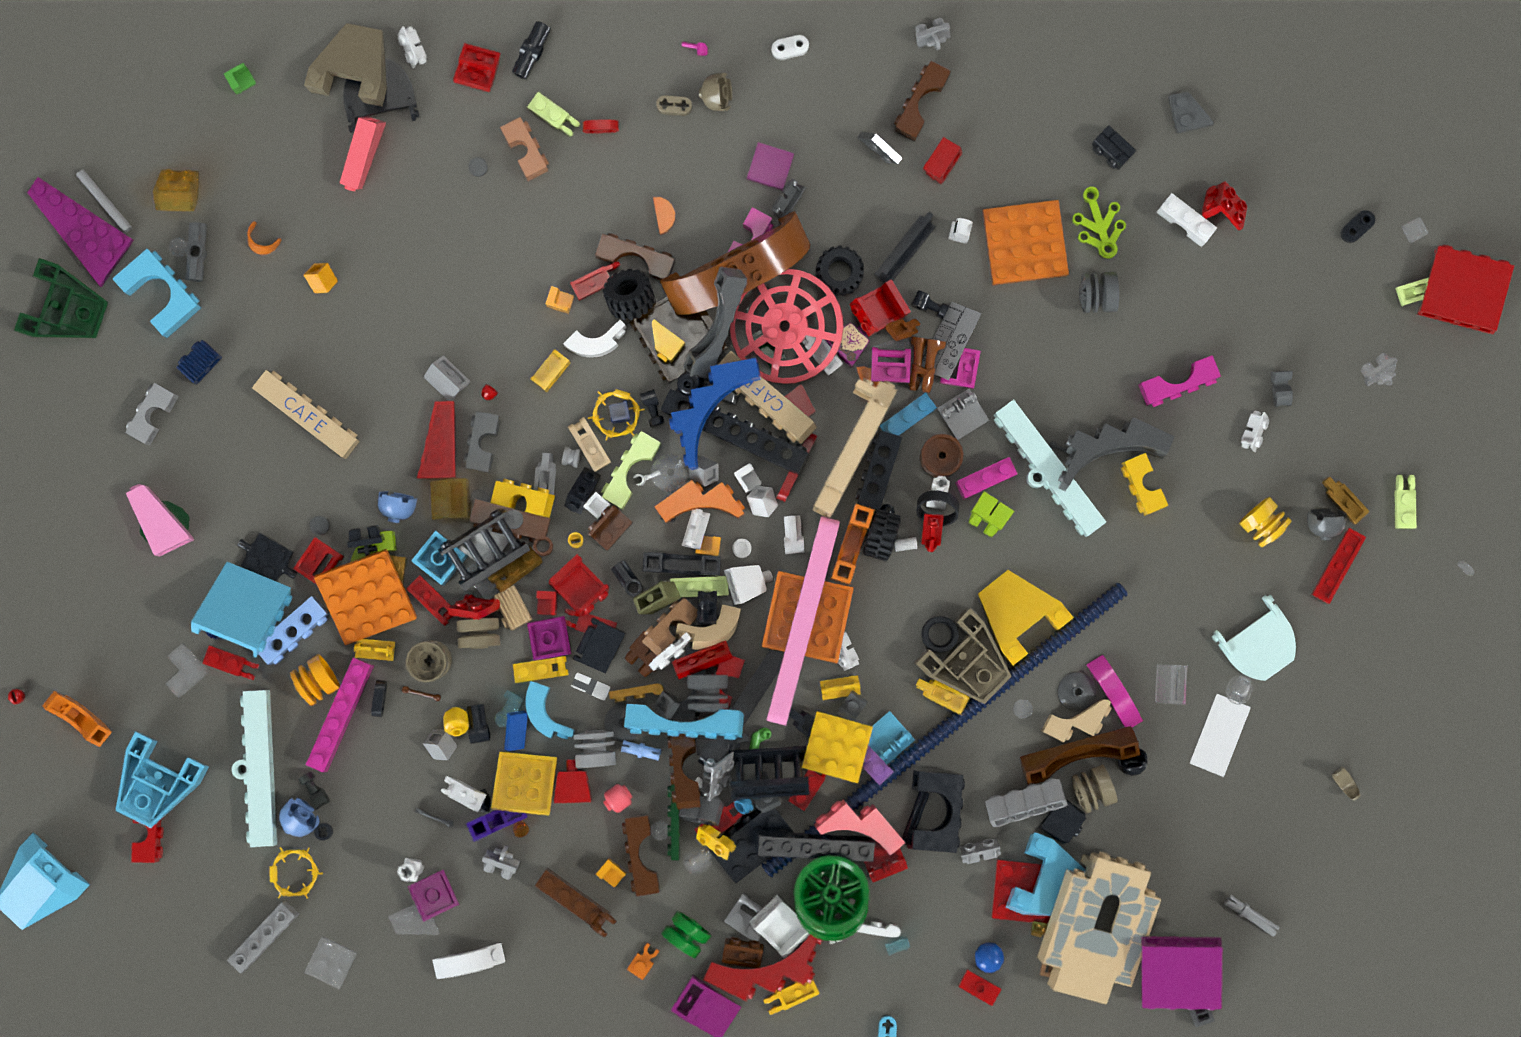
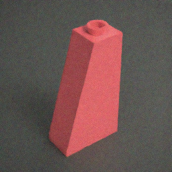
(361, 152)

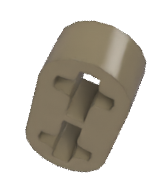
(673, 110)

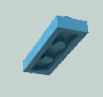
(909, 415)

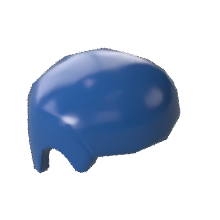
(989, 957)

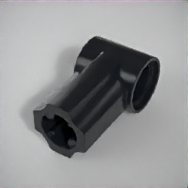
(626, 577)
(478, 729)

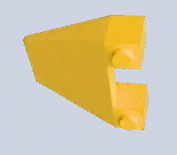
(1014, 607)

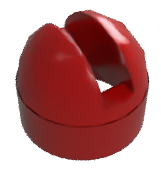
(488, 392)
(19, 694)

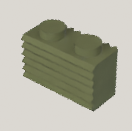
(656, 597)

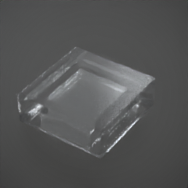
(1415, 230)

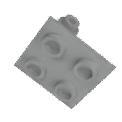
(963, 414)
(717, 776)

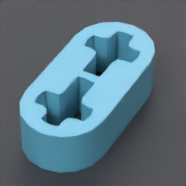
(892, 1029)

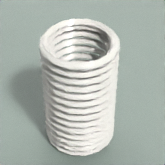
(899, 547)

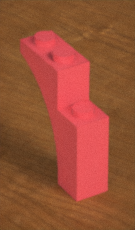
(868, 822)

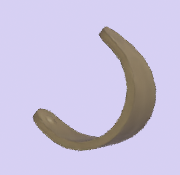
(1346, 783)

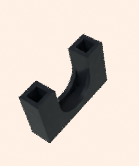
(945, 836)

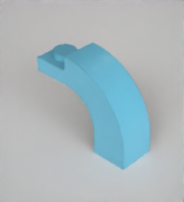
(536, 711)

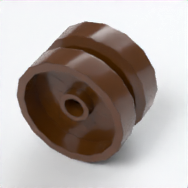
(952, 452)

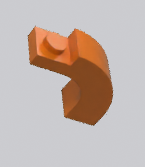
(79, 717)

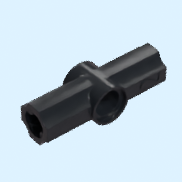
(531, 50)

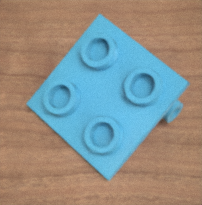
(889, 738)

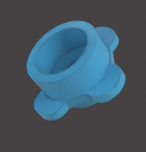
(743, 805)

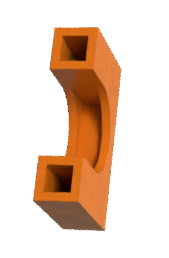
(851, 544)

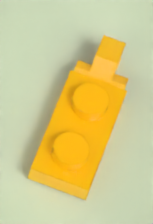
(943, 695)

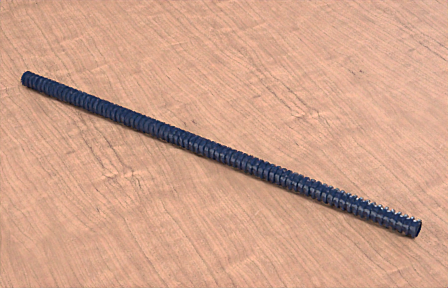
(972, 708)

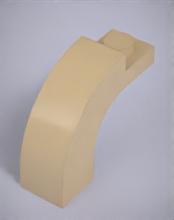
(713, 634)

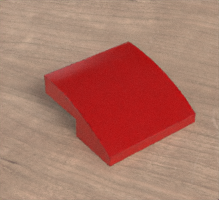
(477, 67)

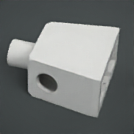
(747, 582)

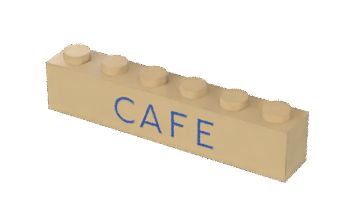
(775, 405)
(305, 414)

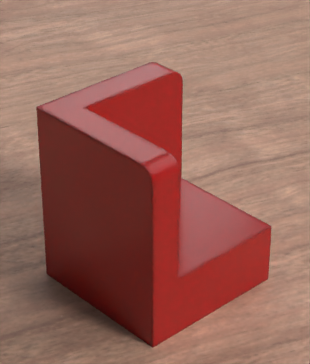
(547, 602)

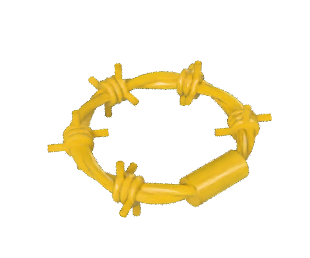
(620, 394)
(274, 877)

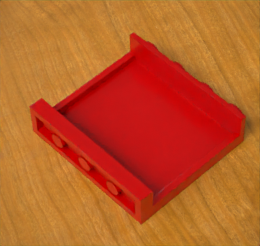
(1466, 289)

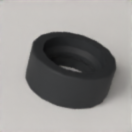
(954, 634)

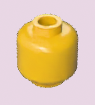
(455, 721)

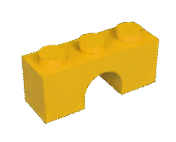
(1147, 500)
(538, 501)

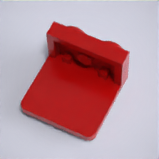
(1225, 199)

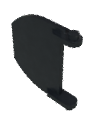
(397, 96)

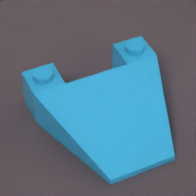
(150, 788)
(1049, 879)

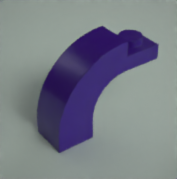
(493, 822)

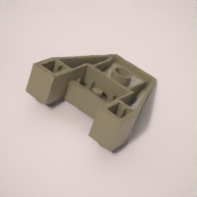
(353, 55)
(973, 665)

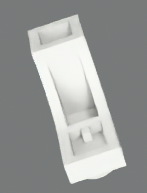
(595, 346)

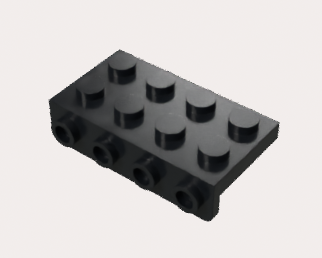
(744, 857)

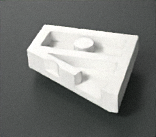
(673, 650)

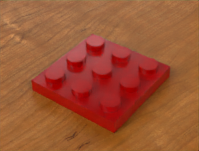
(1011, 875)

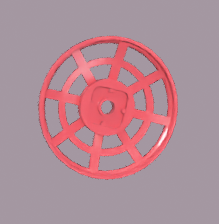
(798, 327)

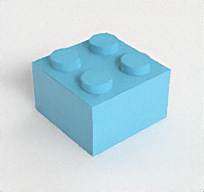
(433, 563)

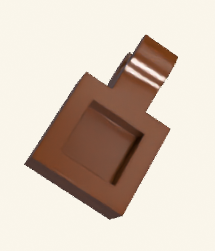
(901, 329)

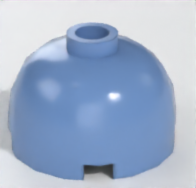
(396, 506)
(297, 818)

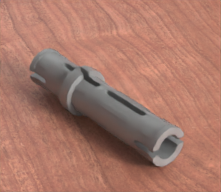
(1245, 911)

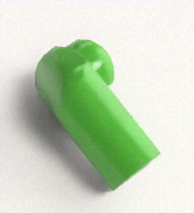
(759, 736)

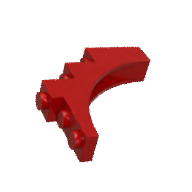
(742, 982)

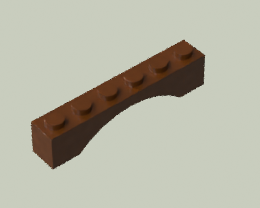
(1114, 744)

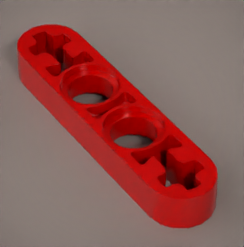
(791, 477)

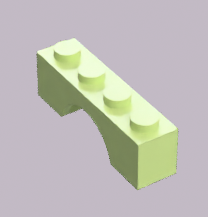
(643, 448)

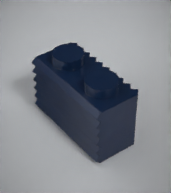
(199, 361)

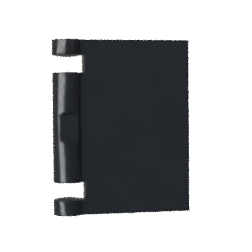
(599, 645)

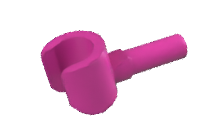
(702, 49)

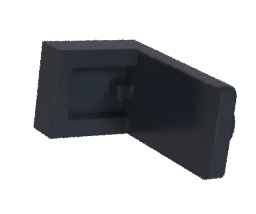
(581, 490)

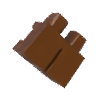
(639, 650)

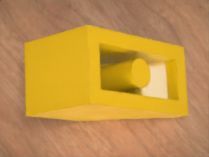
(666, 343)

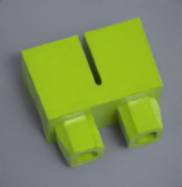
(982, 510)

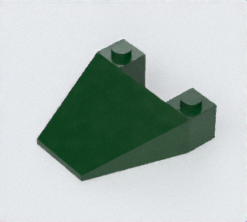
(69, 307)

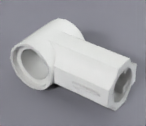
(942, 484)
(793, 537)

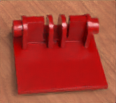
(884, 863)

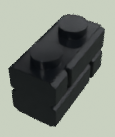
(1113, 148)

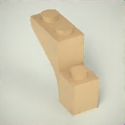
(1086, 721)

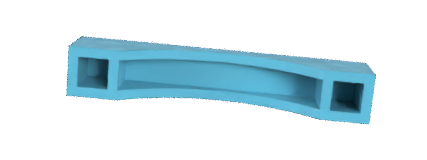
(723, 723)

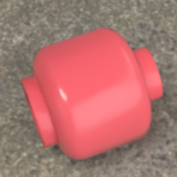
(617, 798)

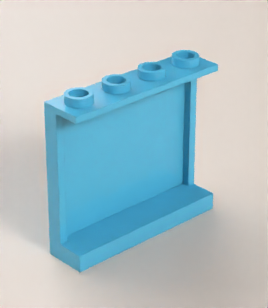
(242, 608)

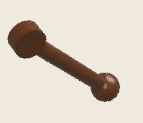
(406, 689)

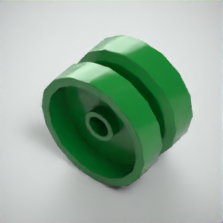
(686, 934)

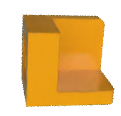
(320, 278)
(559, 300)
(710, 546)
(611, 873)

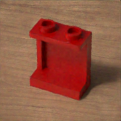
(879, 308)
(579, 586)

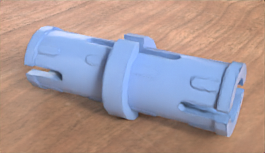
(641, 750)

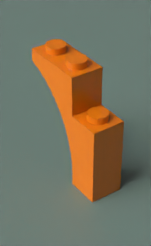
(691, 497)

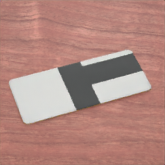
(590, 686)

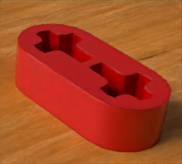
(600, 126)

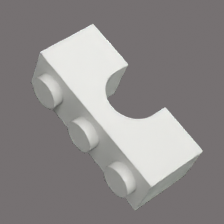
(1178, 212)

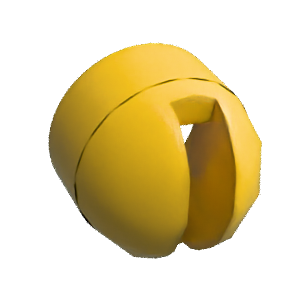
(575, 536)

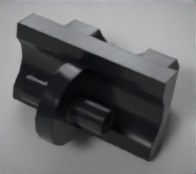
(356, 539)
(707, 608)

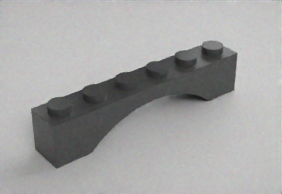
(729, 288)

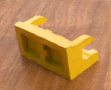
(550, 370)

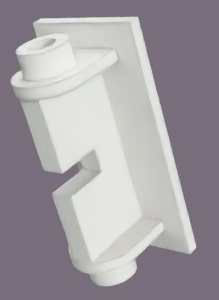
(408, 38)
(1258, 424)
(696, 529)
(847, 658)

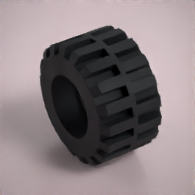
(844, 255)
(628, 294)
(881, 535)

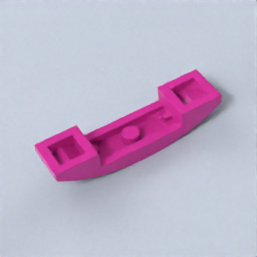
(1115, 691)

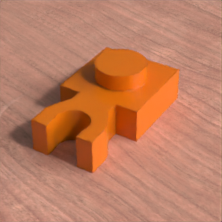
(641, 963)

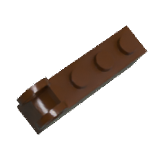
(533, 526)
(575, 901)

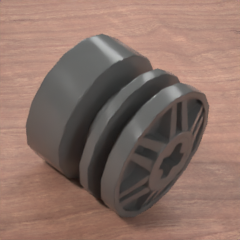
(1099, 292)
(707, 692)

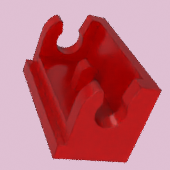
(942, 160)

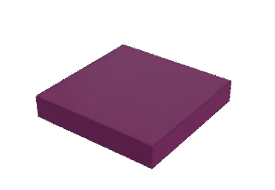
(770, 166)
(549, 638)
(433, 895)

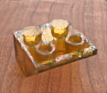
(176, 190)
(450, 499)

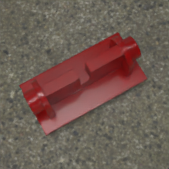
(932, 531)

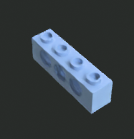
(319, 617)

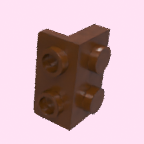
(742, 952)

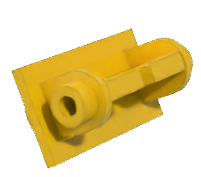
(374, 649)
(839, 687)
(708, 837)

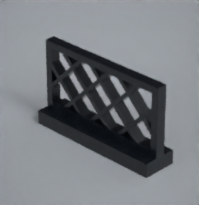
(906, 248)

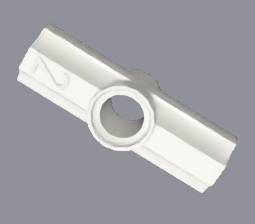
(410, 869)

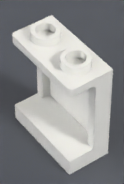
(779, 926)

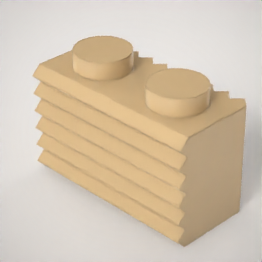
(512, 608)

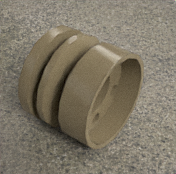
(421, 669)
(1093, 789)

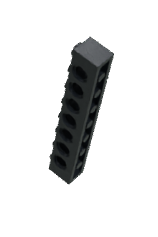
(794, 464)

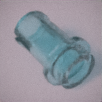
(898, 945)

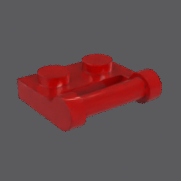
(314, 557)
(474, 607)

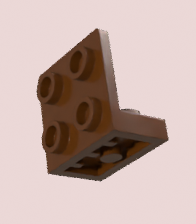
(609, 527)

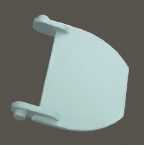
(1262, 646)

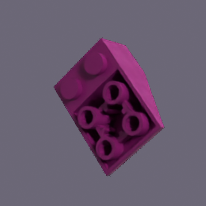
(705, 1007)

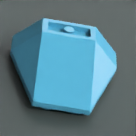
(37, 884)

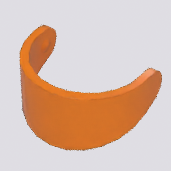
(262, 250)

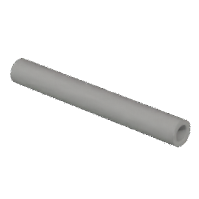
(104, 201)

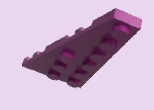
(87, 235)

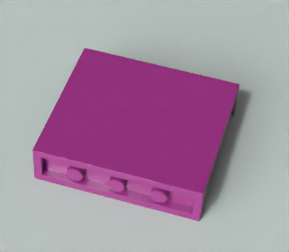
(1182, 972)

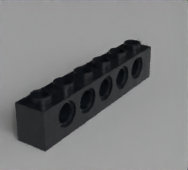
(814, 845)

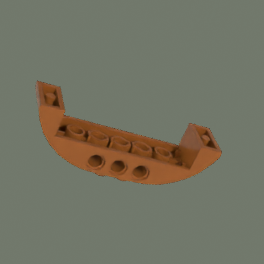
(757, 259)

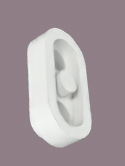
(791, 49)

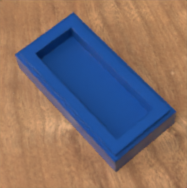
(515, 730)

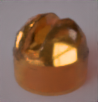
(523, 832)

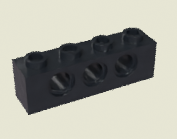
(875, 500)

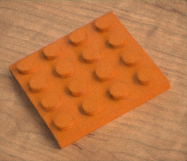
(1025, 242)
(365, 597)
(828, 624)

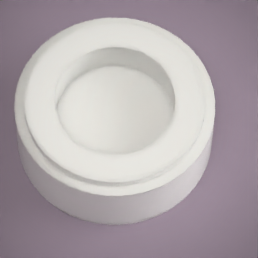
(741, 548)

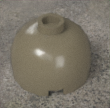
(716, 92)

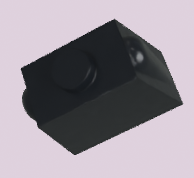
(1064, 822)

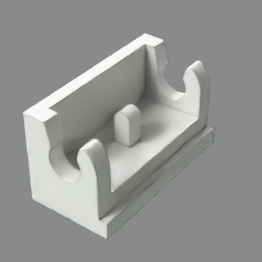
(464, 793)

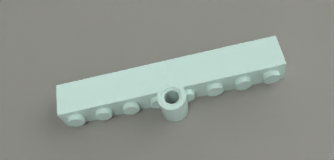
(1048, 467)
(260, 768)

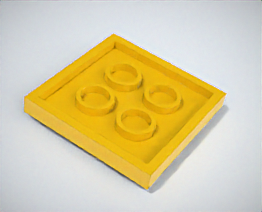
(837, 747)
(524, 783)

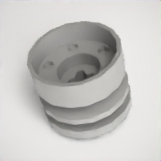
(594, 749)

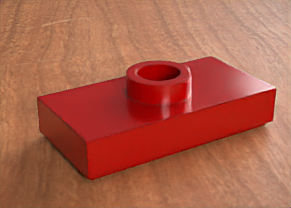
(979, 987)

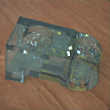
(513, 704)

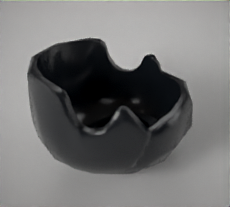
(1134, 765)

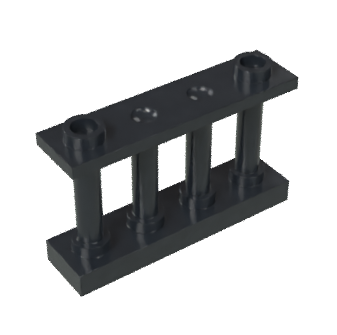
(500, 559)
(770, 787)

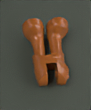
(928, 371)

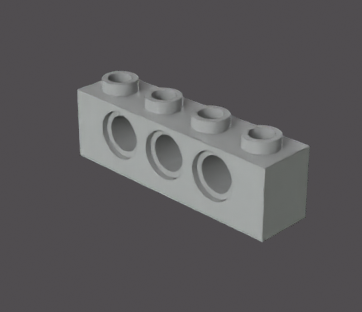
(263, 937)

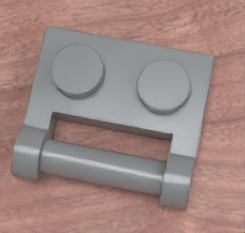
(740, 919)

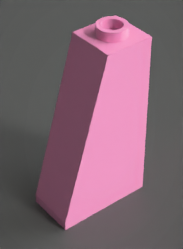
(157, 522)

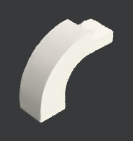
(468, 962)

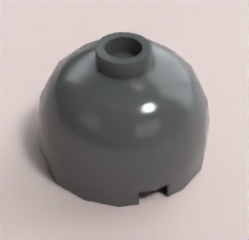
(1326, 523)

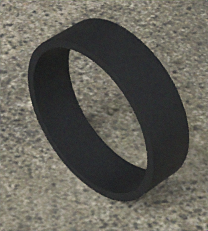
(937, 495)

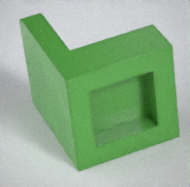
(240, 78)

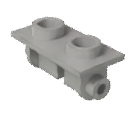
(971, 851)

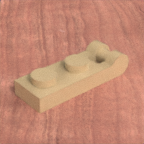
(589, 445)

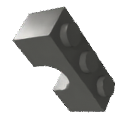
(483, 425)

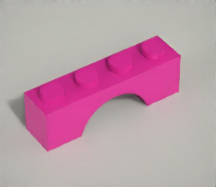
(1202, 372)

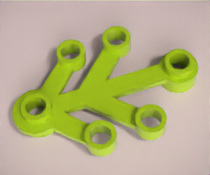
(1100, 225)

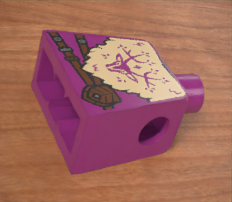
(852, 344)

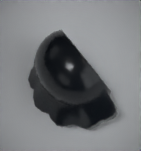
(486, 803)

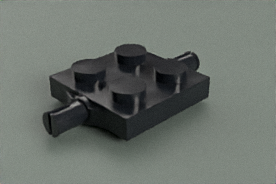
(267, 558)

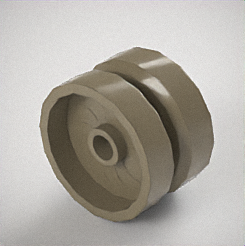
(478, 633)

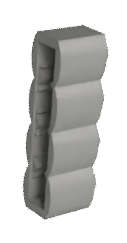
(1025, 803)

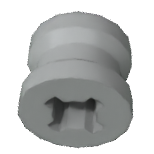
(571, 457)

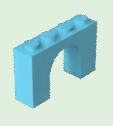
(181, 304)

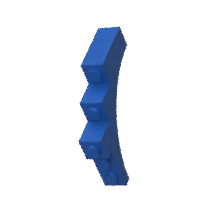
(690, 422)

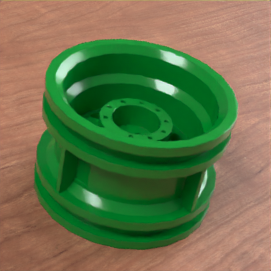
(853, 916)

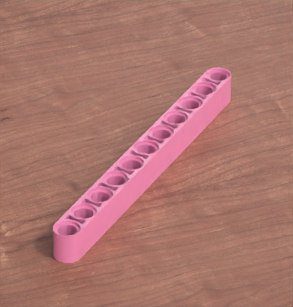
(803, 621)

